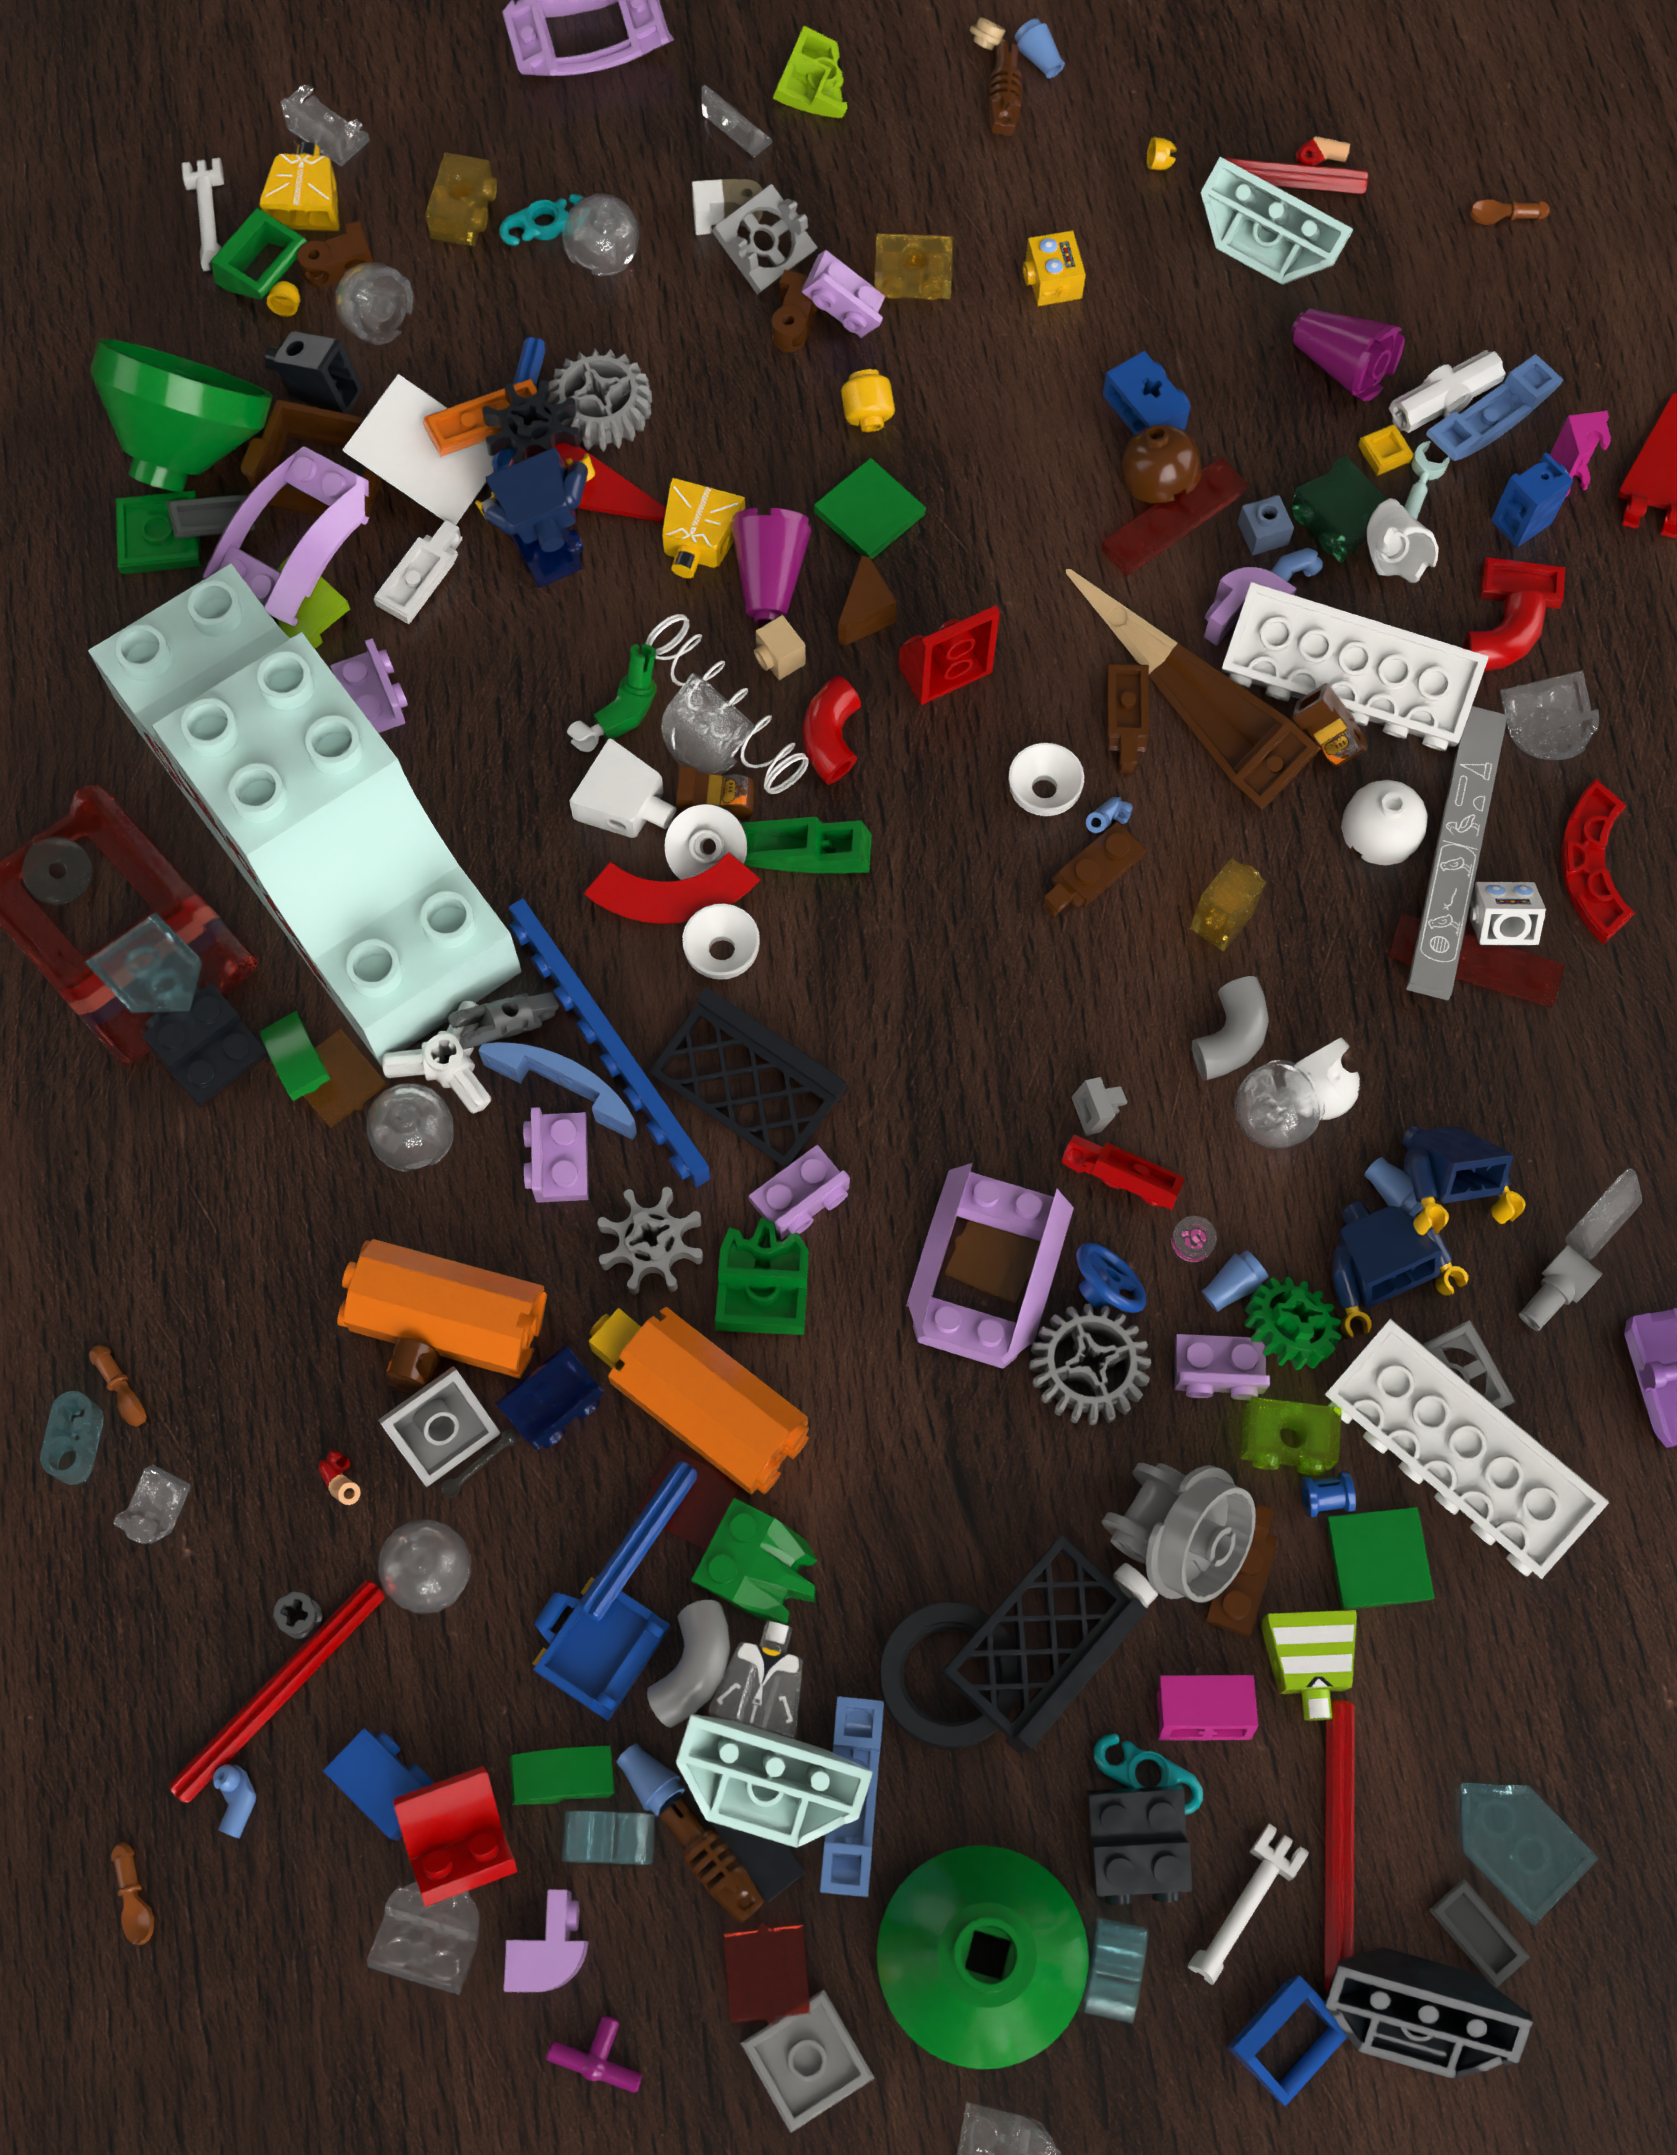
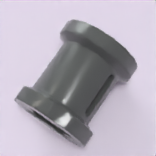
(295, 1602)

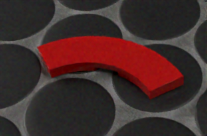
(1584, 862)
(671, 900)

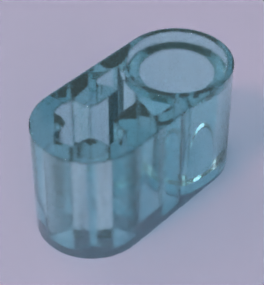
(61, 1432)
(608, 1838)
(1115, 1970)

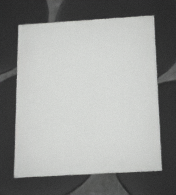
(402, 453)

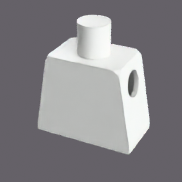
(621, 794)

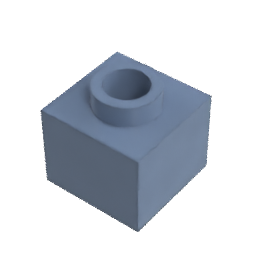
(1265, 525)

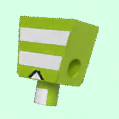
(1311, 1656)

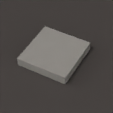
(807, 2062)

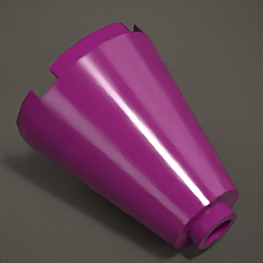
(1350, 349)
(769, 559)

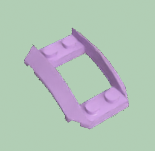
(535, 49)
(320, 478)
(1005, 1208)

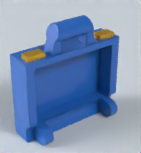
(598, 1658)

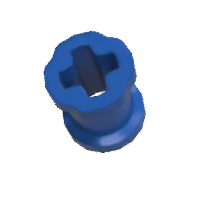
(1328, 1494)

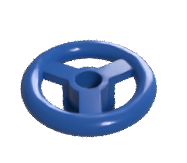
(1104, 1282)

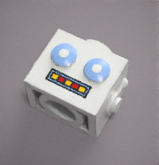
(1507, 913)

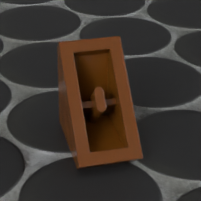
(868, 605)

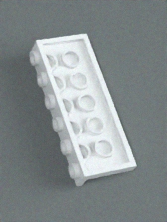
(1372, 667)
(1465, 1450)

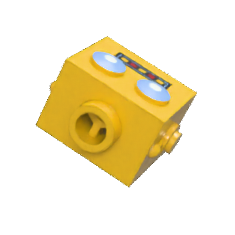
(1054, 268)

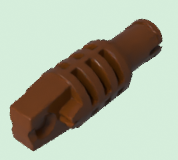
(1005, 90)
(713, 1862)

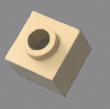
(779, 648)

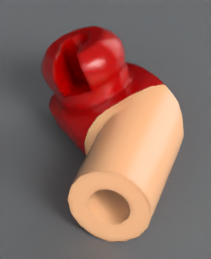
(1321, 149)
(332, 1473)

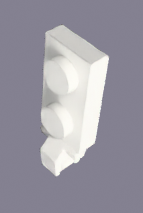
(419, 573)

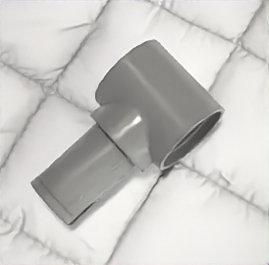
(1564, 1281)

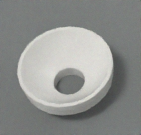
(1047, 763)
(717, 924)

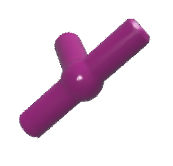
(595, 2064)

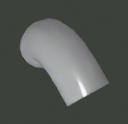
(1241, 1034)
(700, 1667)

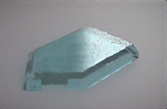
(149, 968)
(1521, 1846)

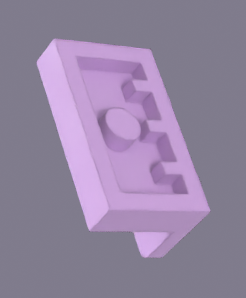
(844, 294)
(369, 686)
(557, 1156)
(801, 1192)
(1219, 1365)

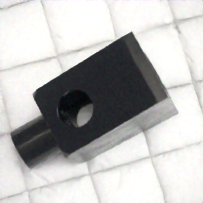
(316, 371)

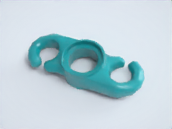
(525, 220)
(1125, 1771)

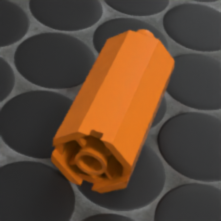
(443, 1304)
(710, 1401)

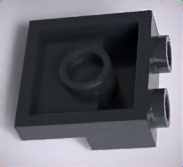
(203, 1046)
(1139, 1843)

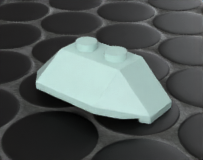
(1269, 226)
(769, 1781)

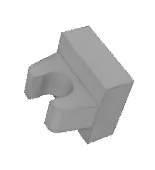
(1097, 1105)

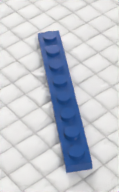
(615, 1057)

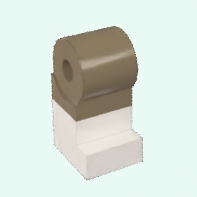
(720, 198)

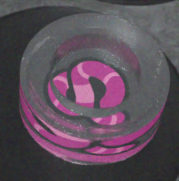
(1194, 1238)

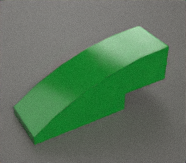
(808, 845)

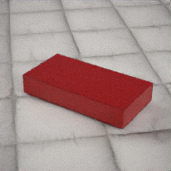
(1507, 577)

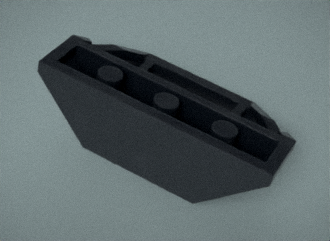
(1425, 2014)

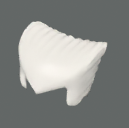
(1400, 542)

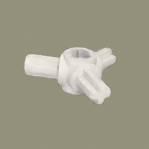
(454, 1074)

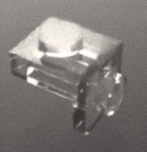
(153, 1506)

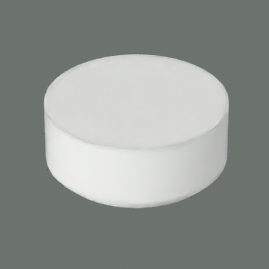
(1134, 1584)

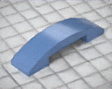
(1497, 411)
(517, 1059)
(850, 1846)

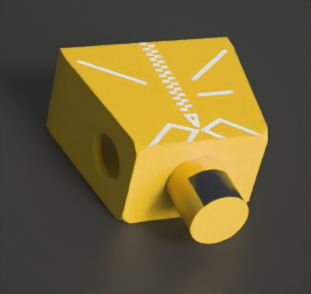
(302, 190)
(698, 525)

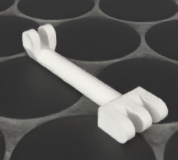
(203, 182)
(1210, 1962)

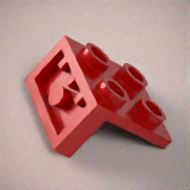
(454, 1836)

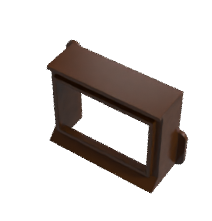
(308, 424)

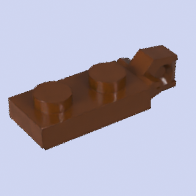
(1127, 712)
(1094, 869)
(1239, 1603)

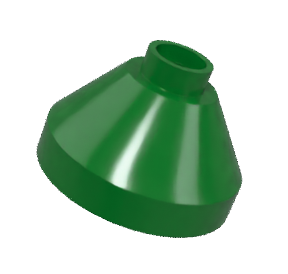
(173, 411)
(927, 1942)

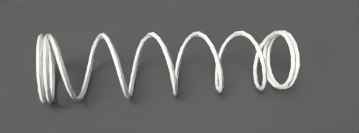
(771, 773)

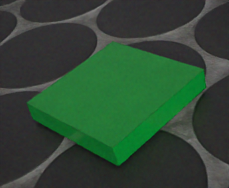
(869, 509)
(147, 536)
(1379, 1558)

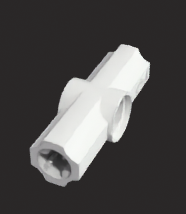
(1447, 391)

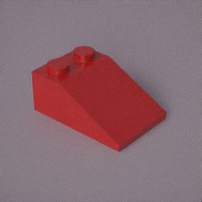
(951, 655)

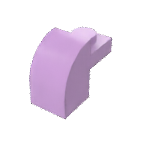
(1231, 597)
(547, 1963)

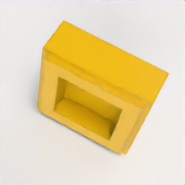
(1385, 449)

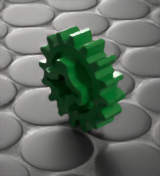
(1292, 1323)

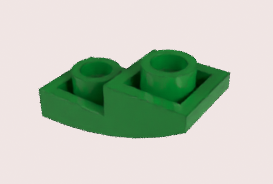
(295, 1055)
(561, 1775)

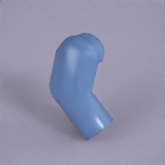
(1300, 560)
(1104, 815)
(239, 1796)

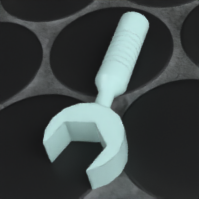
(1426, 471)

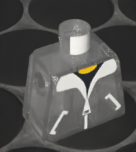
(762, 1684)

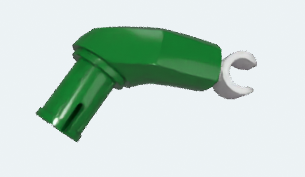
(628, 709)

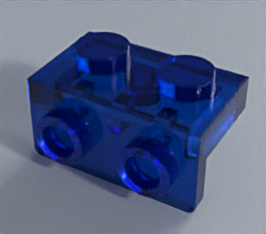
(551, 1399)

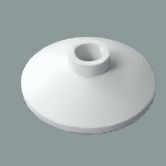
(692, 828)

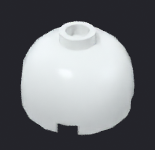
(1385, 822)

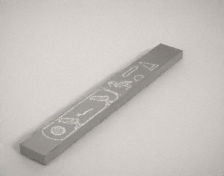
(1457, 855)

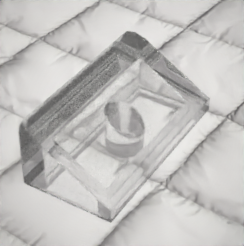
(733, 123)
(1606, 1215)

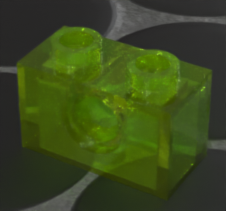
(1315, 1424)

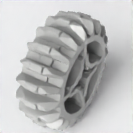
(608, 396)
(1072, 1370)

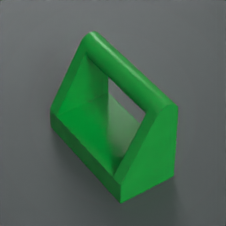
(246, 246)

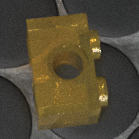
(460, 199)
(914, 266)
(1228, 904)

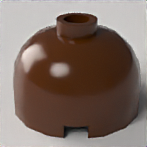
(1161, 463)

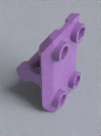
(1654, 1356)

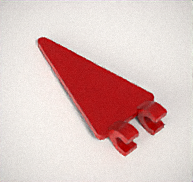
(1654, 475)
(611, 492)

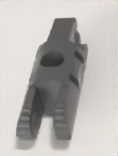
(504, 1018)

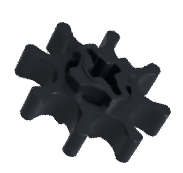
(530, 424)

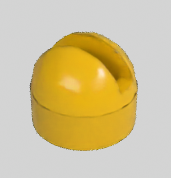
(1158, 154)
(283, 299)

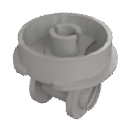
(1186, 1530)

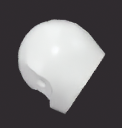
(1337, 1085)

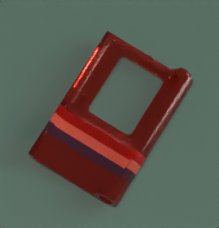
(166, 891)

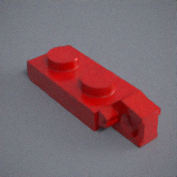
(1124, 1170)

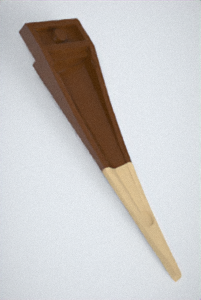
(1240, 731)

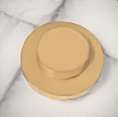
(987, 33)

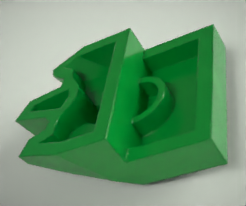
(762, 1282)
(756, 1564)

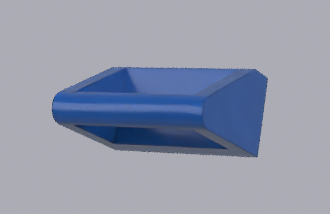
(1267, 2023)

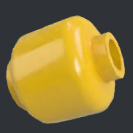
(867, 400)

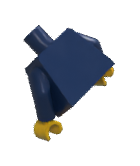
(537, 497)
(1457, 1167)
(1385, 1257)

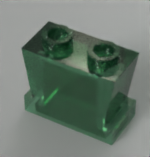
(1337, 508)

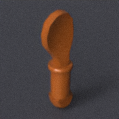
(1491, 211)
(127, 1402)
(136, 1914)

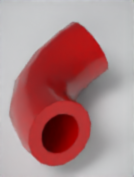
(1514, 635)
(824, 726)

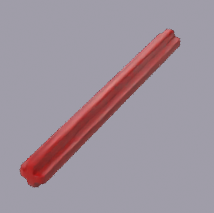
(276, 1691)
(1339, 1836)

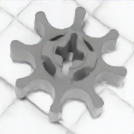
(639, 1253)

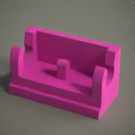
(1579, 441)
(1206, 1707)

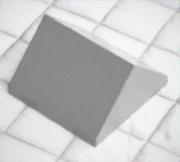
(439, 1426)

